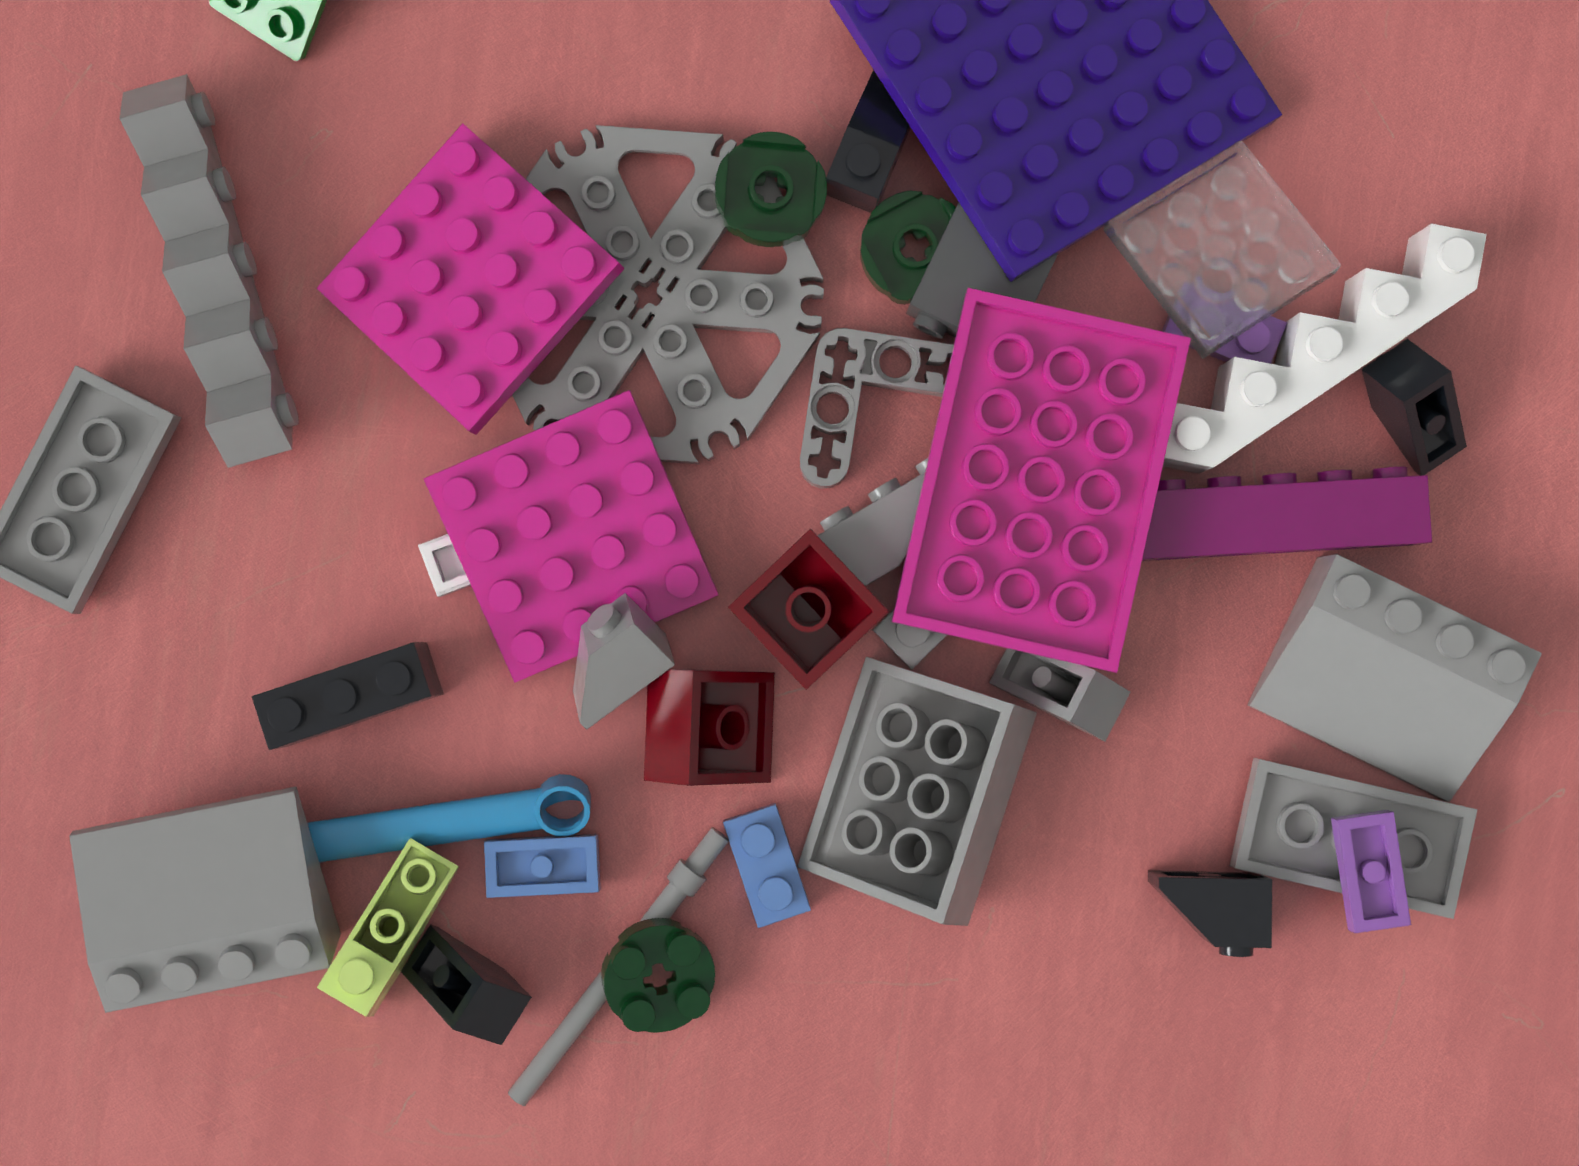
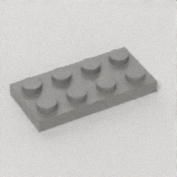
(80, 488)
(1290, 833)

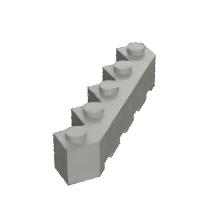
(210, 270)

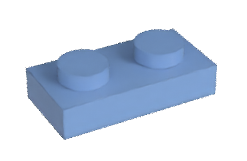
(542, 865)
(766, 865)

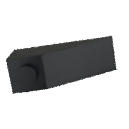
(868, 149)

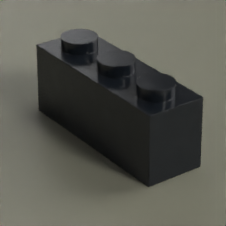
(347, 695)

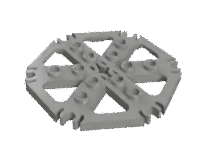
(697, 301)

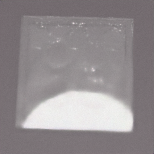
(1222, 248)

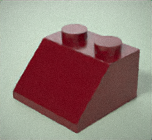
(808, 609)
(709, 727)

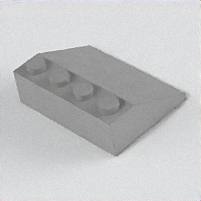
(1392, 676)
(917, 792)
(202, 899)

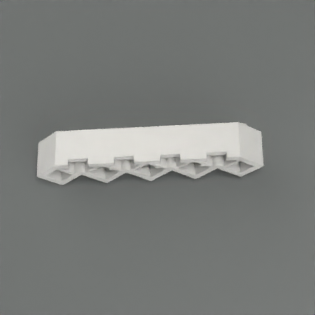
(1322, 351)

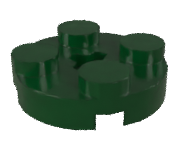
(796, 171)
(884, 239)
(631, 960)

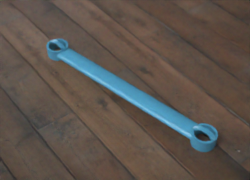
(452, 821)

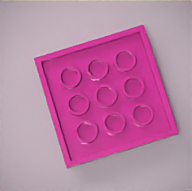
(470, 279)
(567, 527)

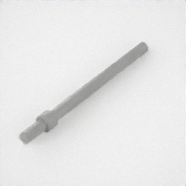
(684, 880)

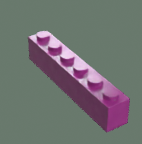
(1289, 515)

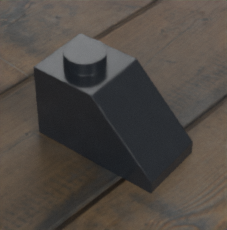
(1416, 405)
(1222, 907)
(465, 986)

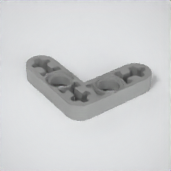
(864, 371)

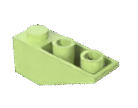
(388, 929)

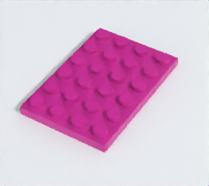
(1041, 480)

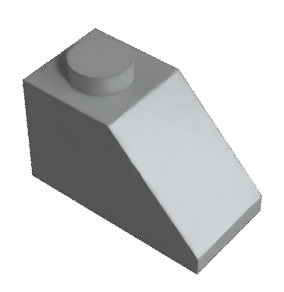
(617, 658)
(1062, 690)

